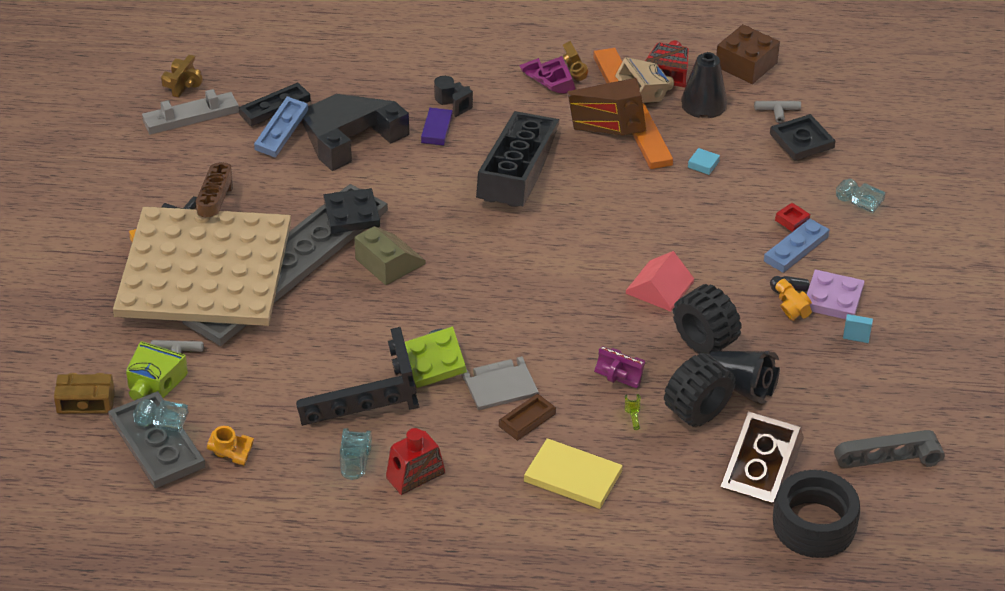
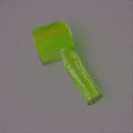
(633, 408)

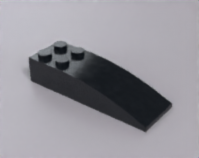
(516, 159)

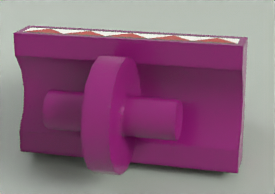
(619, 367)

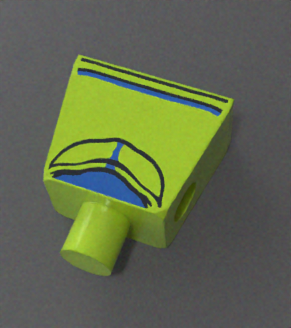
(154, 370)

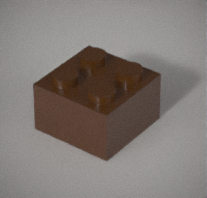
(748, 53)

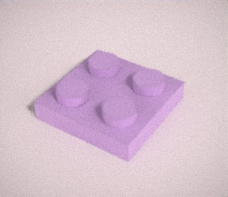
(834, 294)

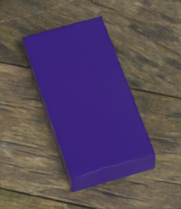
(436, 126)

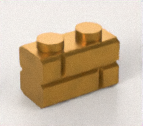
(84, 393)

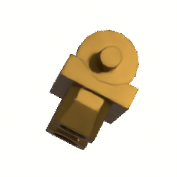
(182, 76)

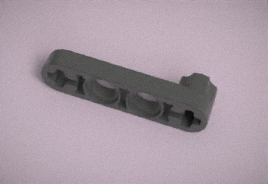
(917, 444)

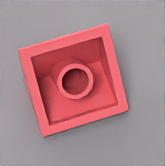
(662, 281)

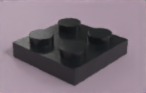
(802, 137)
(351, 210)

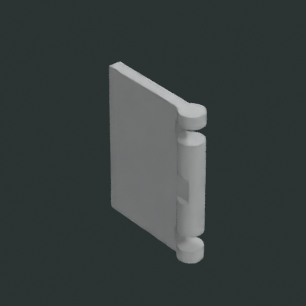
(500, 383)

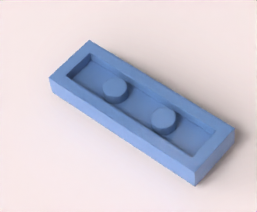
(281, 127)
(796, 245)

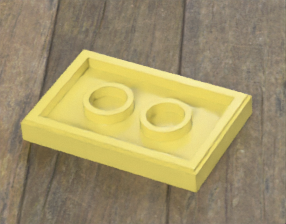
(573, 473)

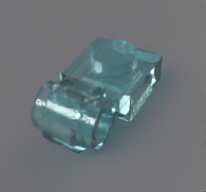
(864, 196)
(166, 416)

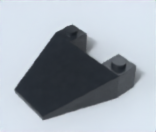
(342, 116)

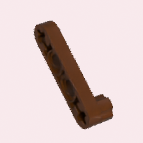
(214, 189)

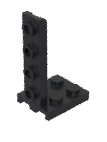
(368, 395)

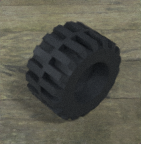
(707, 319)
(699, 389)

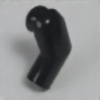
(798, 283)

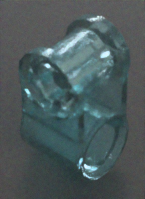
(354, 453)

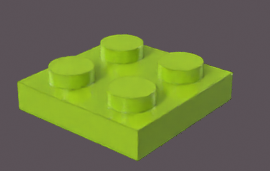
(435, 357)

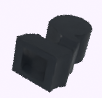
(453, 93)

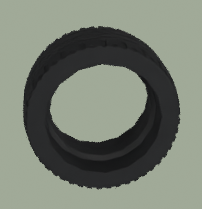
(812, 538)

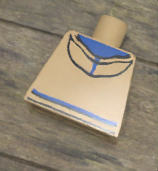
(650, 78)

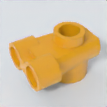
(794, 303)
(226, 444)

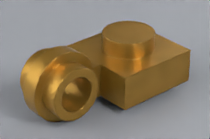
(578, 69)

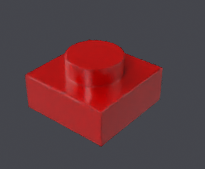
(792, 217)

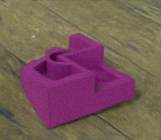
(551, 74)

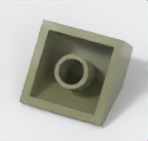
(385, 255)

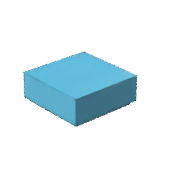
(703, 161)
(857, 328)

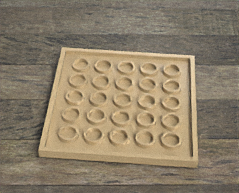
(203, 266)

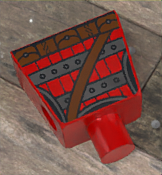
(672, 61)
(414, 461)

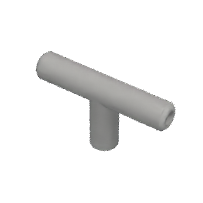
(778, 107)
(178, 346)

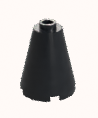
(705, 88)
(753, 372)

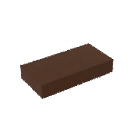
(527, 416)

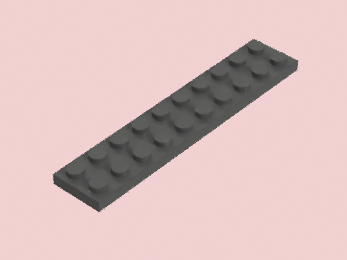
(306, 249)

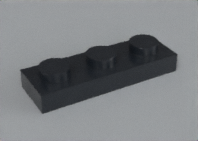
(266, 106)

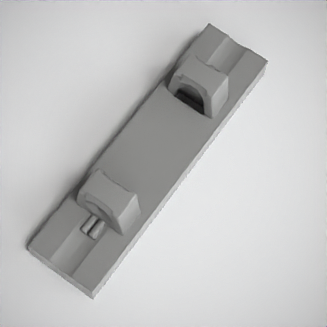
(189, 113)

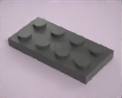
(159, 452)

